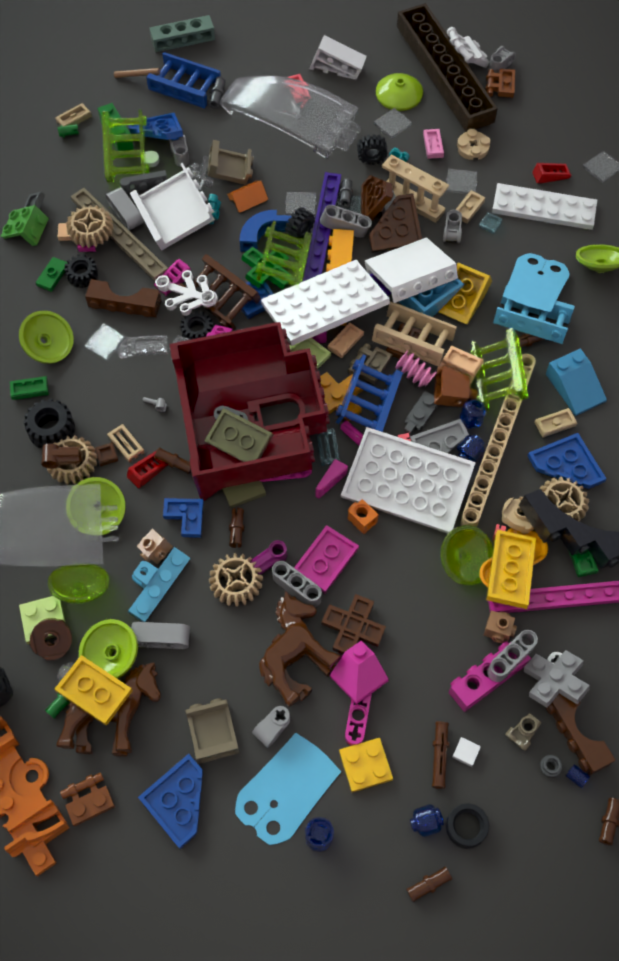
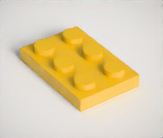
(93, 690)

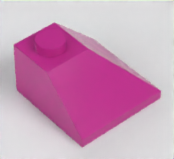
(359, 672)

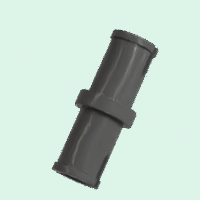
(217, 92)
(346, 193)

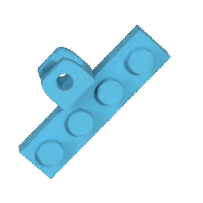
(155, 582)

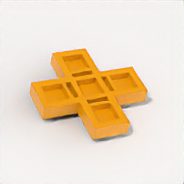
(336, 392)

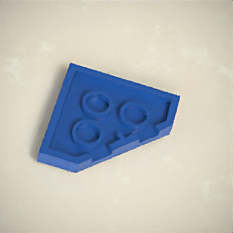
(160, 127)
(568, 459)
(176, 800)

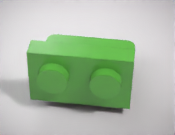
(27, 222)

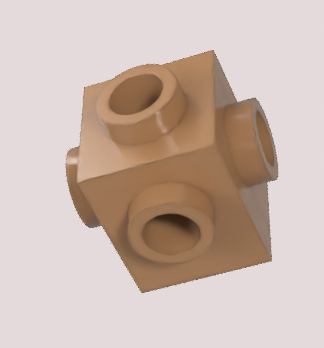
(154, 547)
(500, 627)

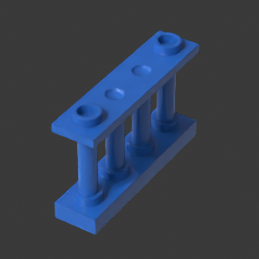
(179, 91)
(387, 396)

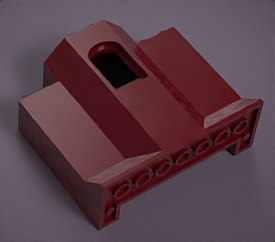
(246, 373)

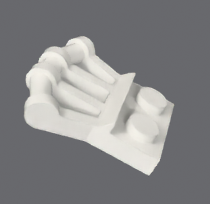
(468, 48)

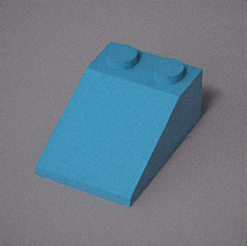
(433, 300)
(576, 382)

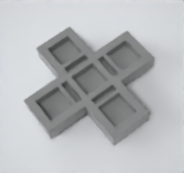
(556, 678)

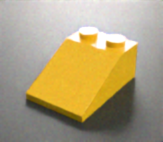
(469, 297)

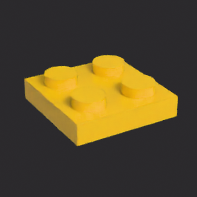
(365, 765)

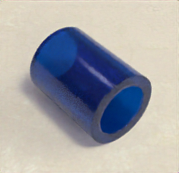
(578, 776)

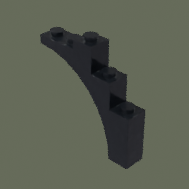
(554, 524)

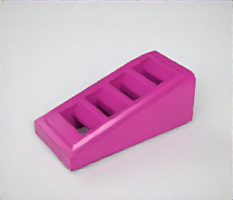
(178, 268)
(333, 475)

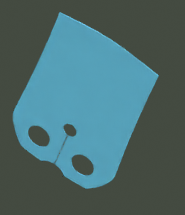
(535, 289)
(292, 778)

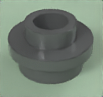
(556, 763)

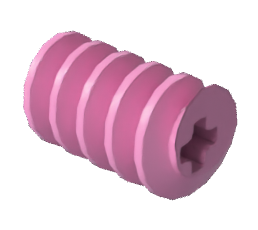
(414, 369)

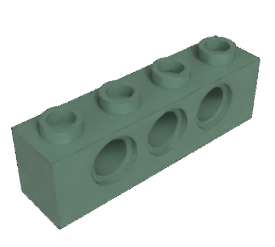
(182, 33)

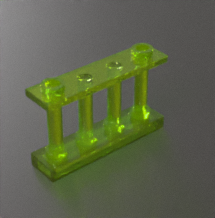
(109, 139)
(300, 256)
(516, 372)

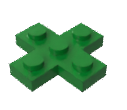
(252, 258)

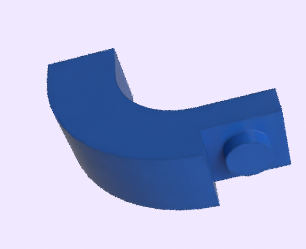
(256, 228)

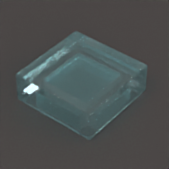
(491, 222)

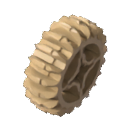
(89, 226)
(74, 471)
(560, 490)
(229, 593)

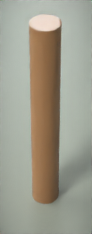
(132, 73)

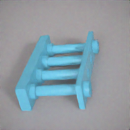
(538, 327)

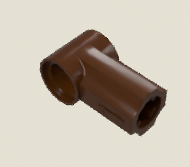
(54, 456)

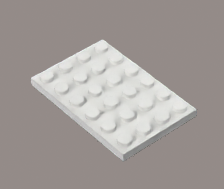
(325, 301)
(408, 480)

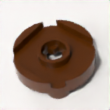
(44, 648)

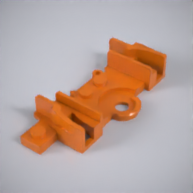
(26, 805)

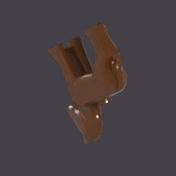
(291, 647)
(142, 682)

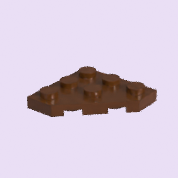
(374, 196)
(397, 225)

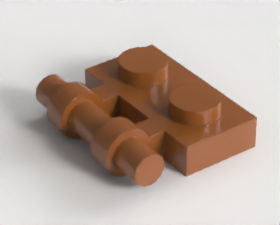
(505, 85)
(89, 805)

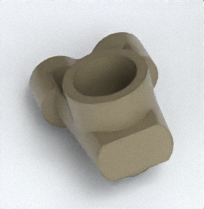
(520, 735)

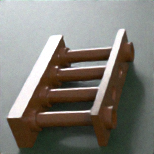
(236, 285)

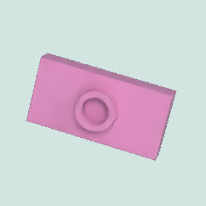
(433, 143)

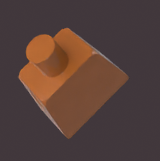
(452, 388)

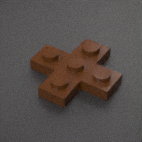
(353, 624)

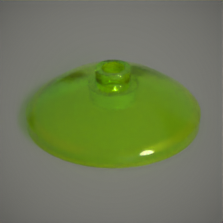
(474, 548)
(78, 583)

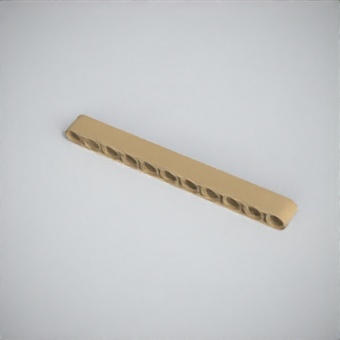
(497, 448)

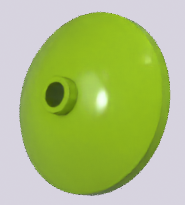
(399, 91)
(599, 257)
(53, 330)
(110, 496)
(103, 640)

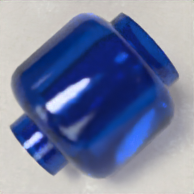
(473, 414)
(471, 448)
(427, 820)

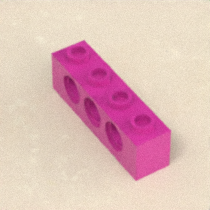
(468, 697)

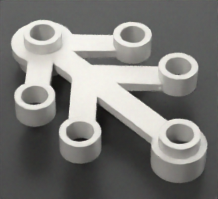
(164, 284)

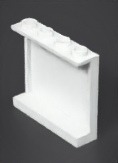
(174, 208)
(412, 269)

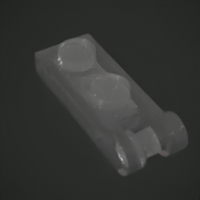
(143, 346)

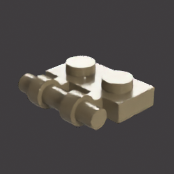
(377, 360)

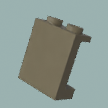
(229, 164)
(212, 731)

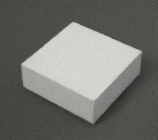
(466, 752)

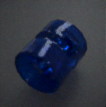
(319, 834)

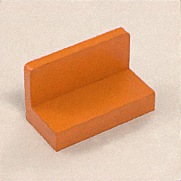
(248, 196)

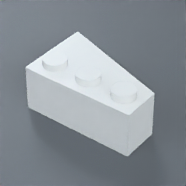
(338, 59)

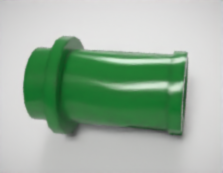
(67, 130)
(57, 706)

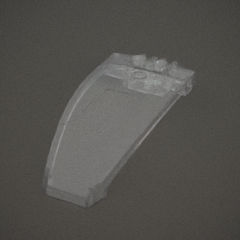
(296, 109)
(53, 526)

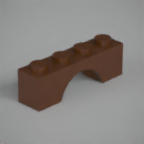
(144, 302)
(591, 754)

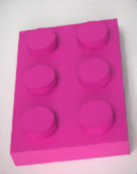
(326, 558)

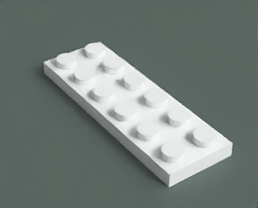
(544, 206)

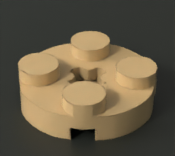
(473, 137)
(513, 519)

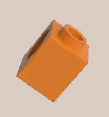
(365, 523)

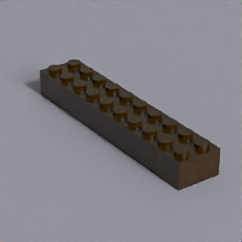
(446, 67)

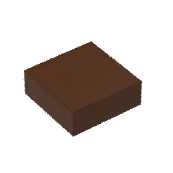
(106, 454)

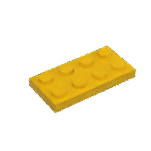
(511, 569)

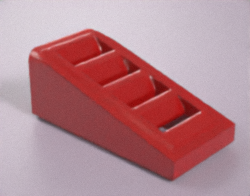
(550, 172)
(140, 478)

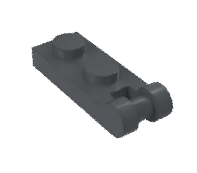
(142, 182)

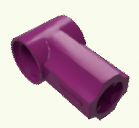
(267, 558)

